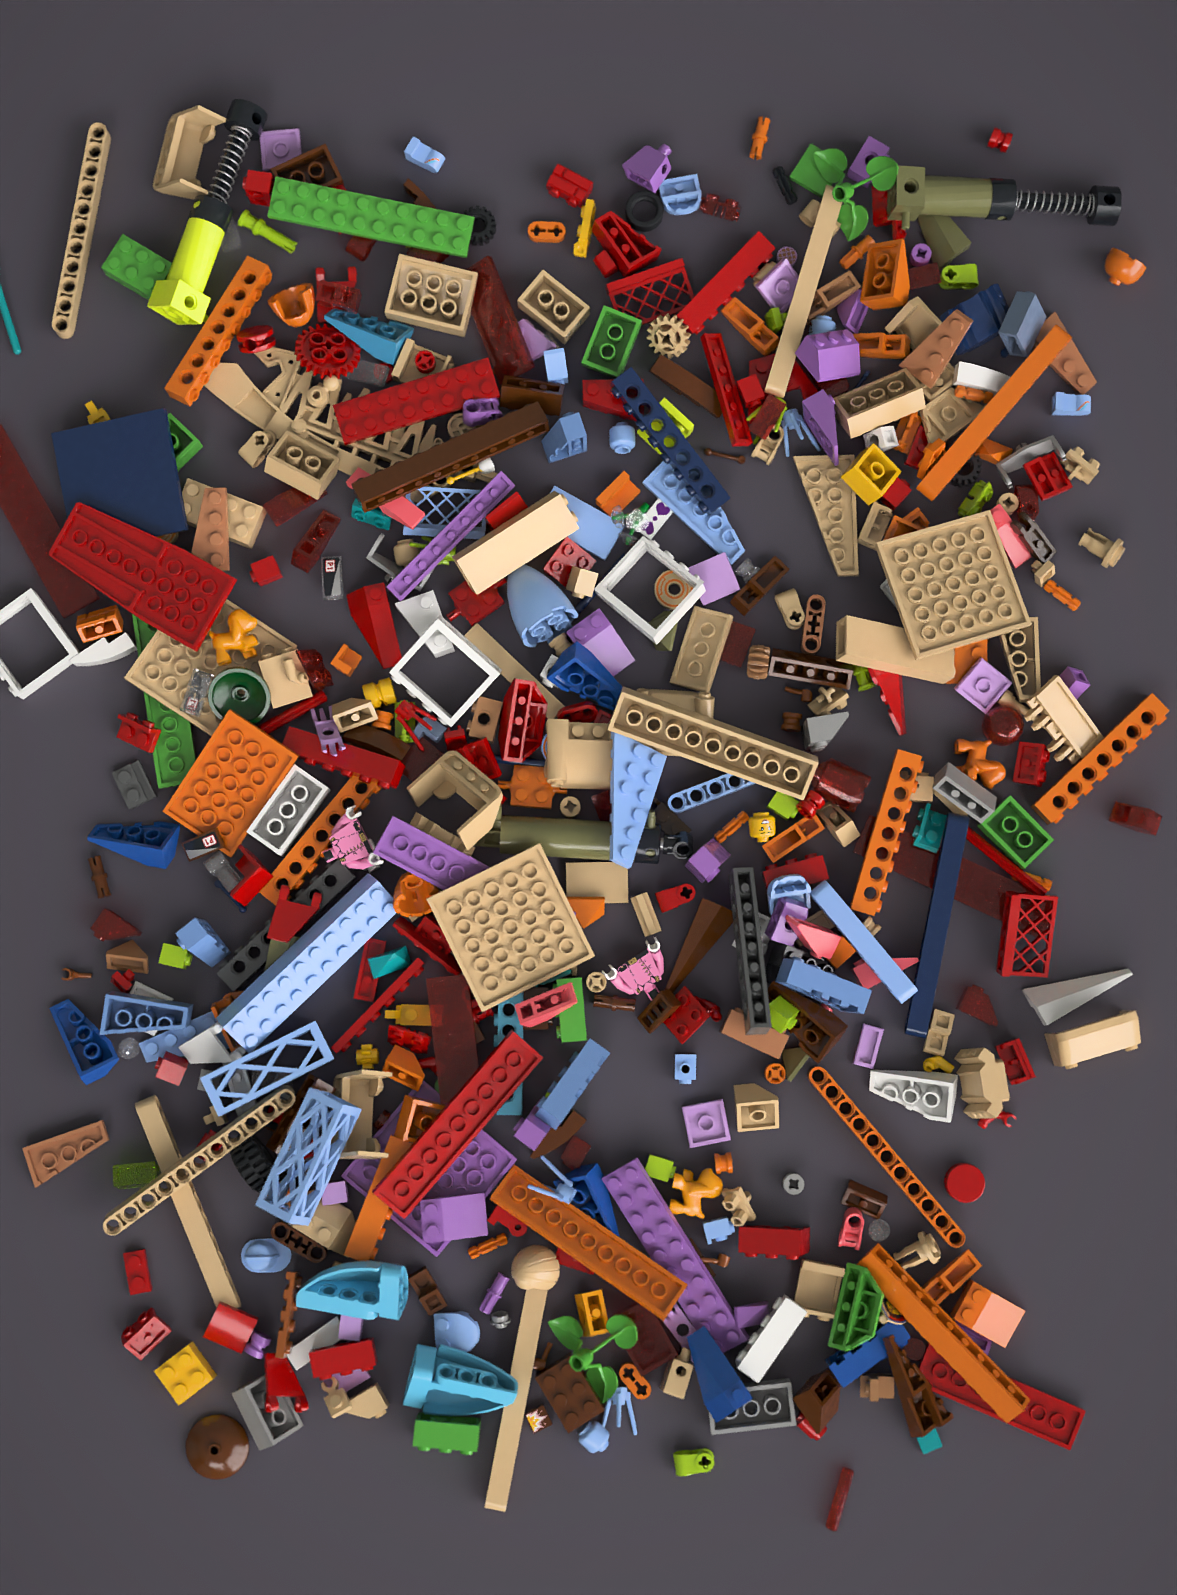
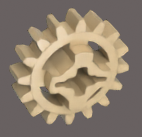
(678, 335)

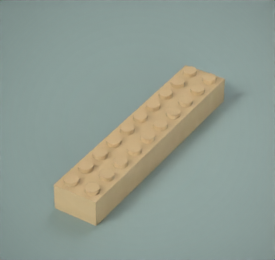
(713, 743)

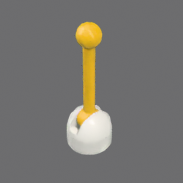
(485, 466)

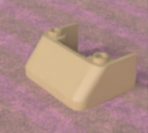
(182, 152)
(456, 774)
(1094, 1039)
(360, 1089)

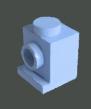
(681, 1060)
(718, 1229)

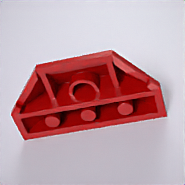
(521, 721)

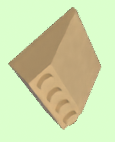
(431, 295)

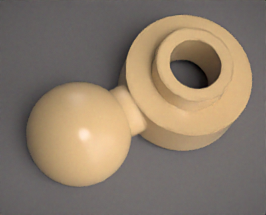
(329, 384)

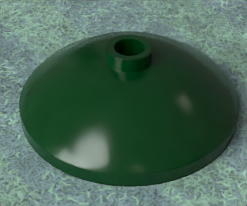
(224, 694)

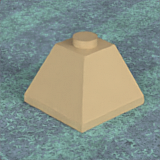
(755, 1108)

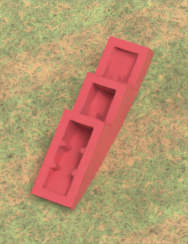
(398, 509)

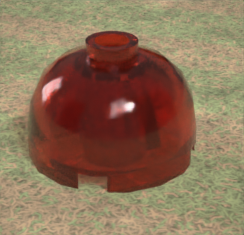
(1003, 725)

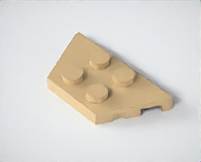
(948, 415)

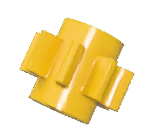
(367, 1056)

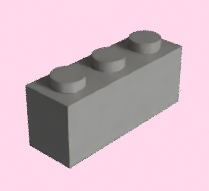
(964, 792)

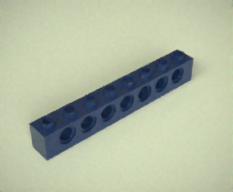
(631, 380)

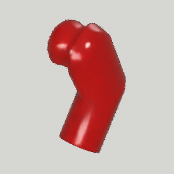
(428, 1062)

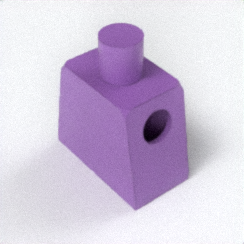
(649, 167)

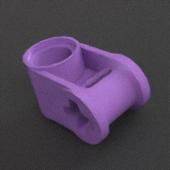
(480, 411)

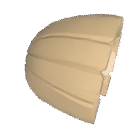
(535, 1268)

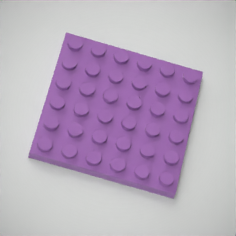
(474, 1171)

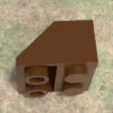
(819, 1399)

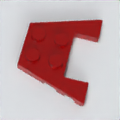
(797, 380)

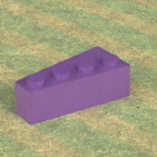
(706, 861)

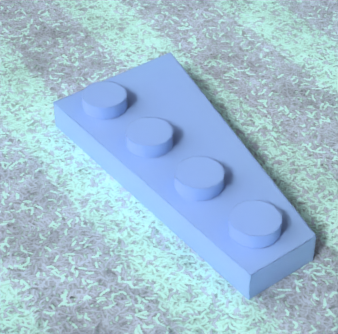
(173, 1038)

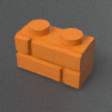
(99, 623)

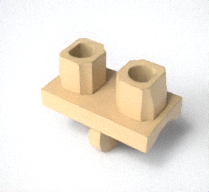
(1079, 466)
(828, 700)
(738, 1203)

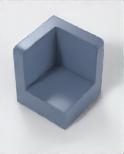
(435, 734)

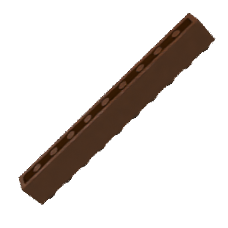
(450, 456)

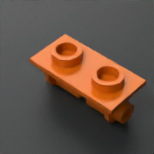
(906, 431)

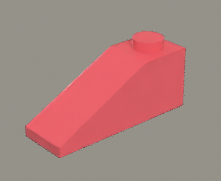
(1013, 546)
(816, 938)
(868, 979)
(546, 1005)

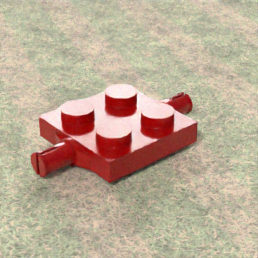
(474, 606)

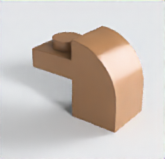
(877, 1386)

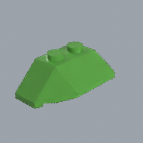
(856, 1309)

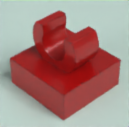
(455, 738)
(123, 981)

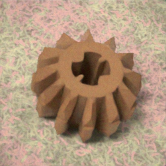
(758, 662)

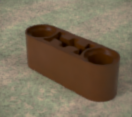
(291, 1244)

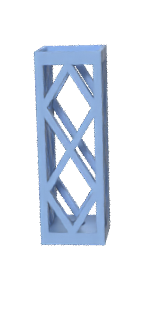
(214, 1095)
(294, 1158)

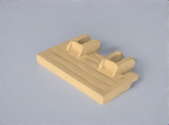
(1067, 722)

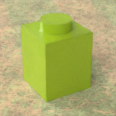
(783, 805)
(175, 956)
(782, 1014)
(660, 1167)

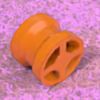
(383, 721)
(774, 1076)
(723, 1163)

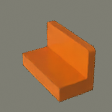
(619, 492)

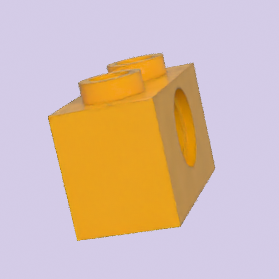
(592, 1312)

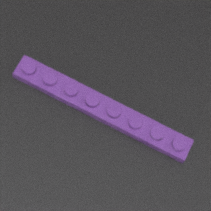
(450, 536)

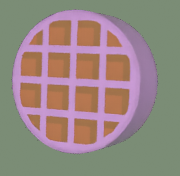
(788, 253)

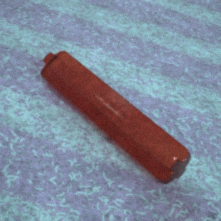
(839, 1499)

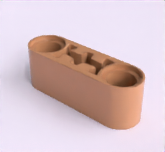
(809, 613)

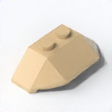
(329, 1226)

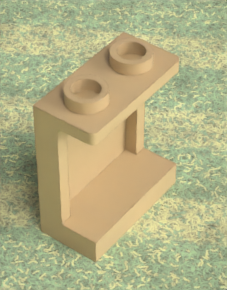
(915, 321)
(405, 367)
(273, 672)
(818, 1288)

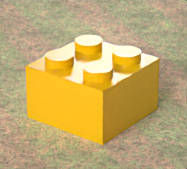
(871, 474)
(185, 1373)

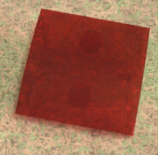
(737, 644)

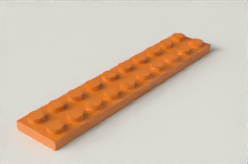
(589, 1243)

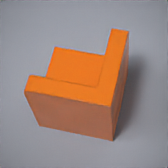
(346, 660)

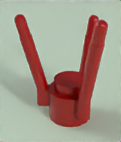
(407, 711)

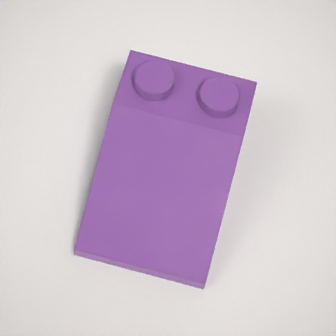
(820, 419)
(603, 641)
(453, 1217)

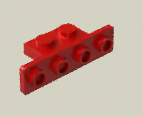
(879, 205)
(430, 939)

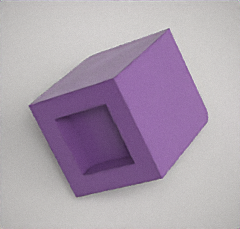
(1075, 681)

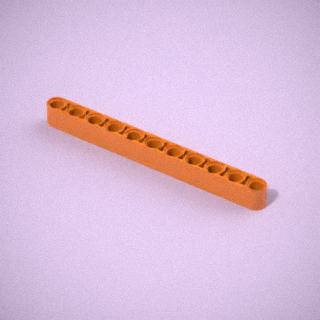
(994, 413)
(894, 1161)

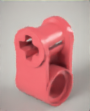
(851, 1233)

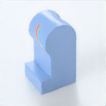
(423, 156)
(1070, 404)

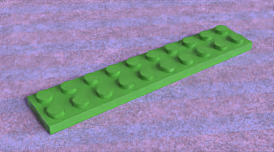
(371, 217)
(175, 746)

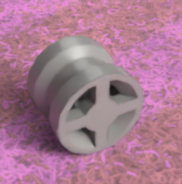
(790, 1180)

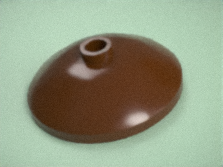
(227, 1436)

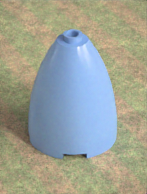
(538, 606)

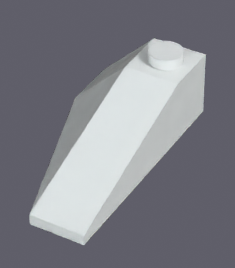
(920, 1091)

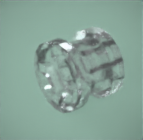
(747, 570)

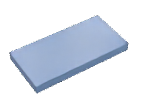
(596, 529)

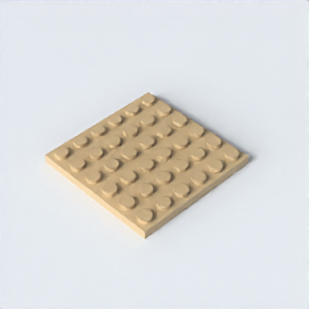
(952, 584)
(167, 665)
(510, 927)

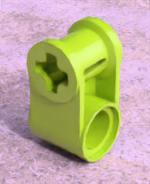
(962, 277)
(690, 1461)

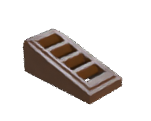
(669, 1004)

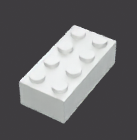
(288, 810)

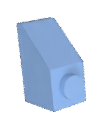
(556, 366)

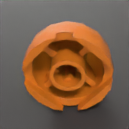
(1123, 268)

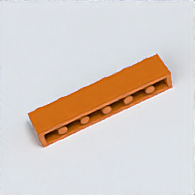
(374, 1211)

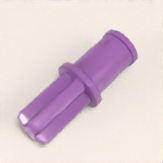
(494, 1293)

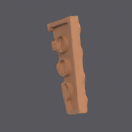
(936, 350)
(1069, 362)
(212, 533)
(58, 1153)

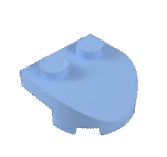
(680, 194)
(790, 886)
(456, 1330)

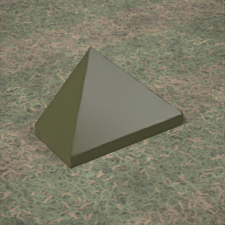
(666, 643)
(793, 1061)

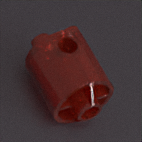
(840, 784)

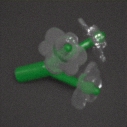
(635, 521)

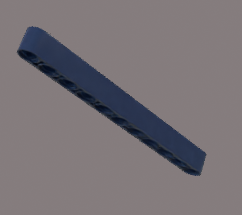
(937, 924)

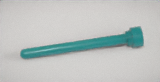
(9, 324)

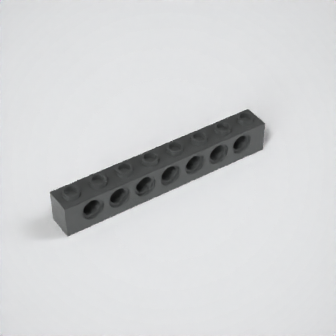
(749, 951)
(228, 968)

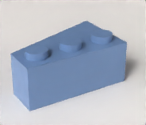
(565, 438)
(202, 942)

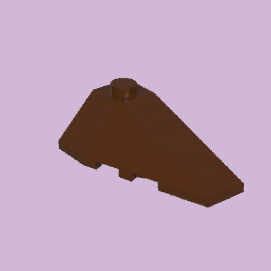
(815, 1026)

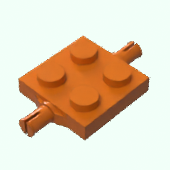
(530, 788)

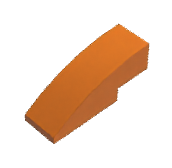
(750, 326)
(883, 346)
(793, 837)
(952, 1276)

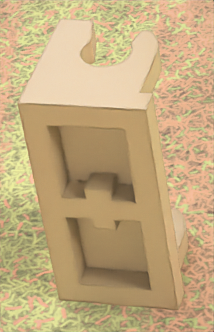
(875, 525)

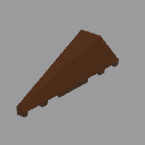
(707, 927)
(919, 1403)

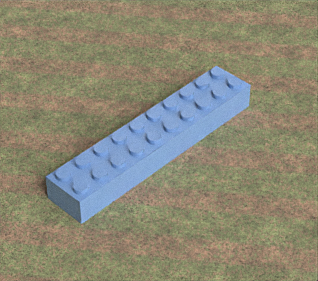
(308, 963)

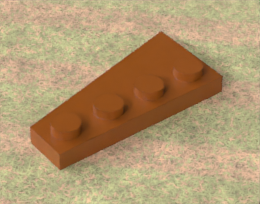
(284, 1346)

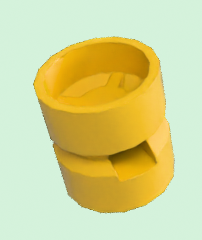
(380, 693)

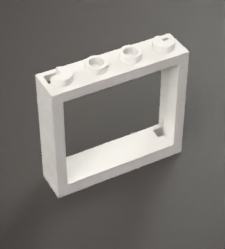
(625, 564)
(10, 610)
(464, 645)

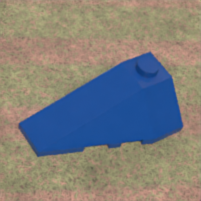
(584, 674)
(146, 844)
(89, 1051)
(592, 1195)
(718, 1381)

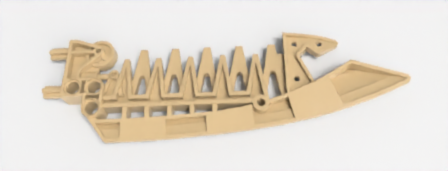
(269, 413)

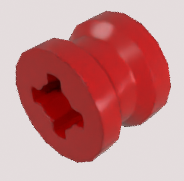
(425, 357)

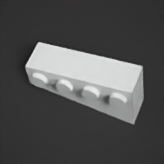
(770, 1338)

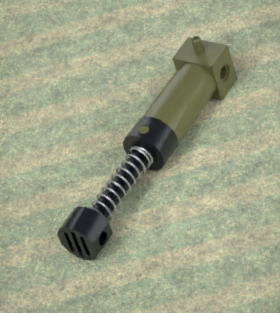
(990, 199)

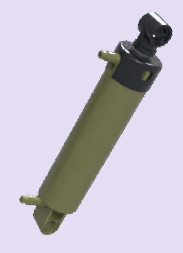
(580, 838)

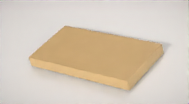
(701, 649)

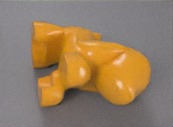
(239, 625)
(706, 1186)

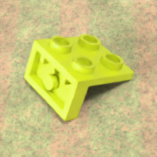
(682, 423)

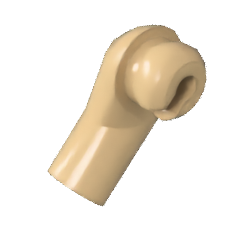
(293, 674)

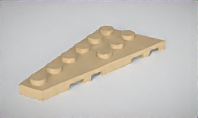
(833, 508)

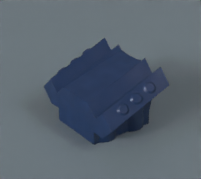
(988, 312)

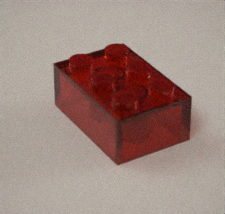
(653, 1343)

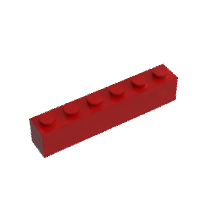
(725, 282)
(350, 761)

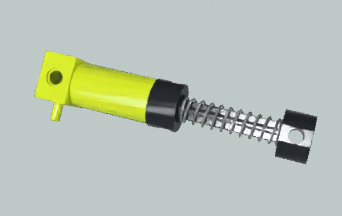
(181, 294)

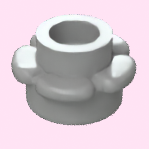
(500, 1319)

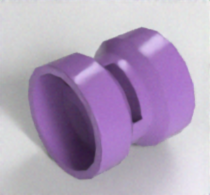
(258, 1343)

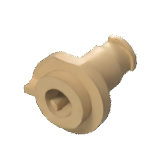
(1103, 547)
(926, 1248)

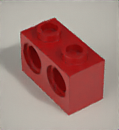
(258, 187)

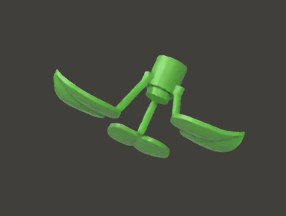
(831, 165)
(601, 1378)

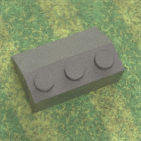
(821, 729)
(265, 1427)

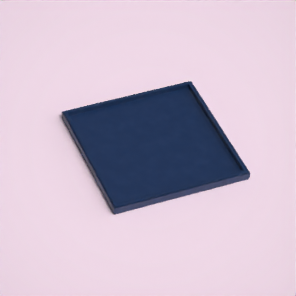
(124, 471)

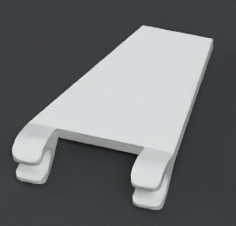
(208, 1048)

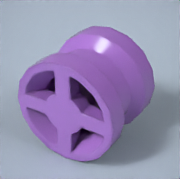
(920, 259)

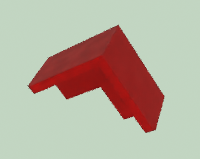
(255, 877)

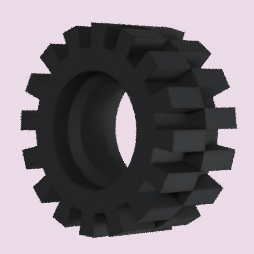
(490, 229)
(970, 477)

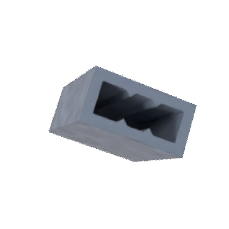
(1022, 324)

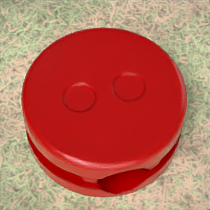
(256, 339)
(964, 1182)

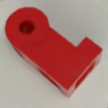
(515, 1226)

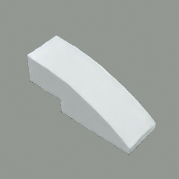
(978, 377)
(105, 651)

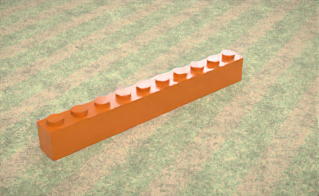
(944, 1335)

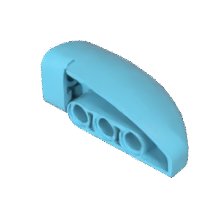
(357, 1290)
(456, 1383)

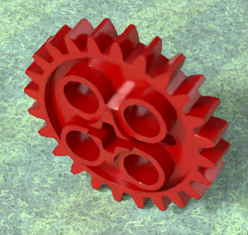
(326, 351)

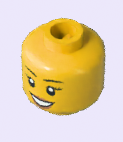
(762, 826)

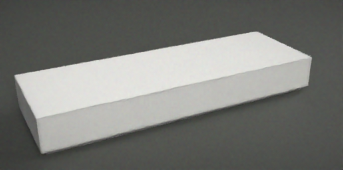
(324, 1336)

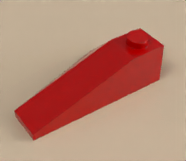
(374, 618)
(893, 695)

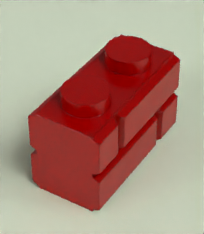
(569, 186)

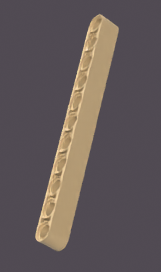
(80, 221)
(803, 294)
(193, 1168)
(188, 1204)
(513, 1414)

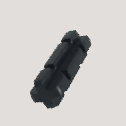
(784, 185)

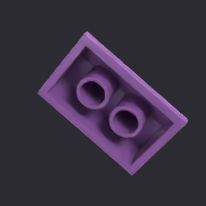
(830, 355)

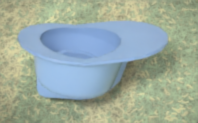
(265, 1256)

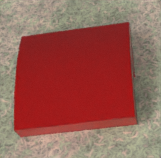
(1047, 476)
(481, 756)
(230, 1327)

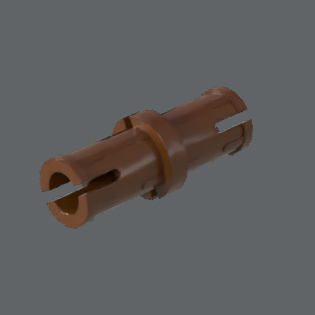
(99, 877)
(614, 1002)

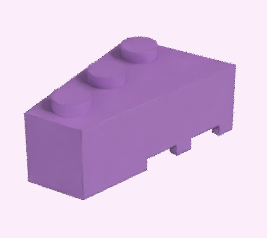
(531, 1130)

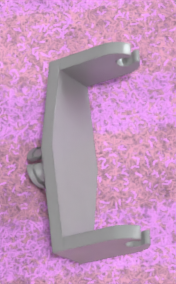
(1026, 454)
(389, 566)

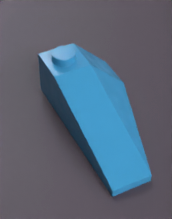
(376, 337)

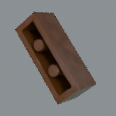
(518, 392)

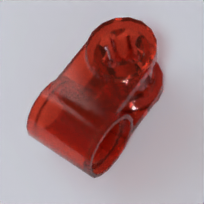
(360, 247)
(1027, 500)

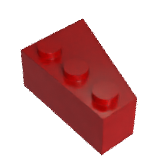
(623, 244)
(600, 398)
(774, 1241)

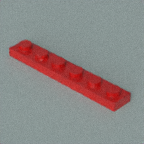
(726, 389)
(372, 1012)

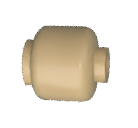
(404, 552)

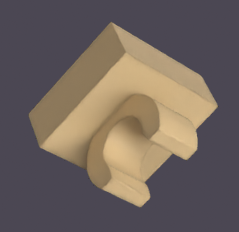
(1042, 572)
(213, 1117)

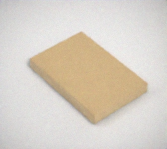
(597, 880)

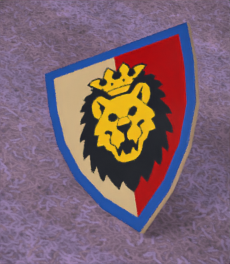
(890, 1314)

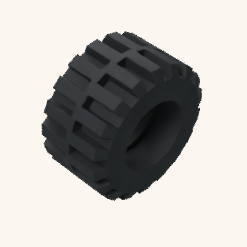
(253, 1162)

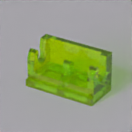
(134, 1174)

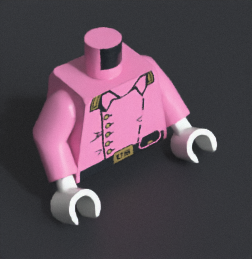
(351, 843)
(639, 972)

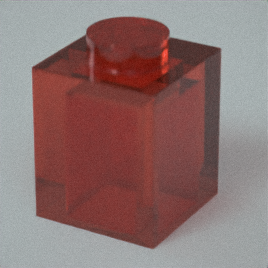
(575, 1152)

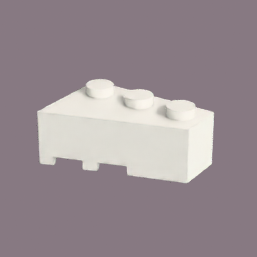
(420, 614)

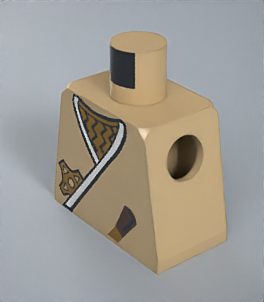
(676, 1383)

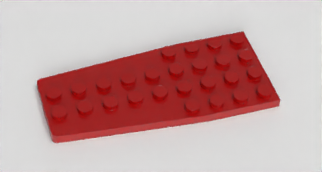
(143, 574)

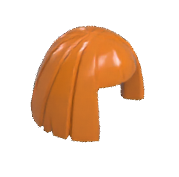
(294, 305)
(412, 894)

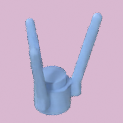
(793, 420)
(563, 1192)
(618, 1399)

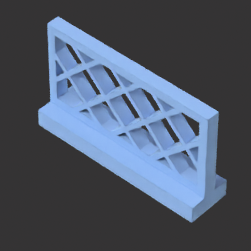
(433, 529)

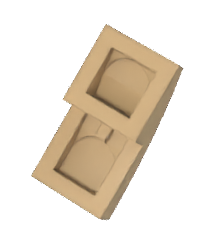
(938, 1033)

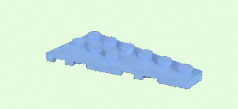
(711, 528)
(632, 790)

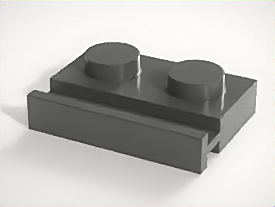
(134, 784)

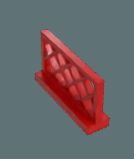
(649, 277)
(1009, 934)

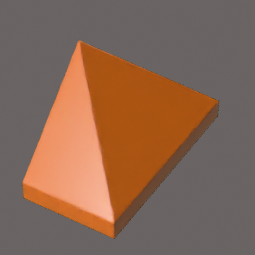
(993, 451)
(587, 909)

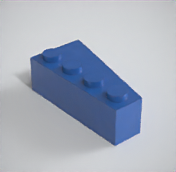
(852, 1364)

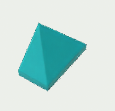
(389, 962)

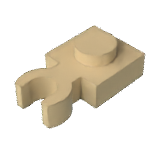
(337, 1400)

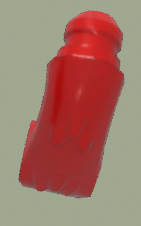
(715, 1010)
(983, 1123)

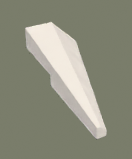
(1062, 997)

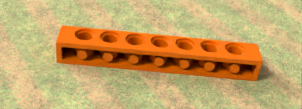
(218, 320)
(1149, 705)
(915, 765)
(310, 839)

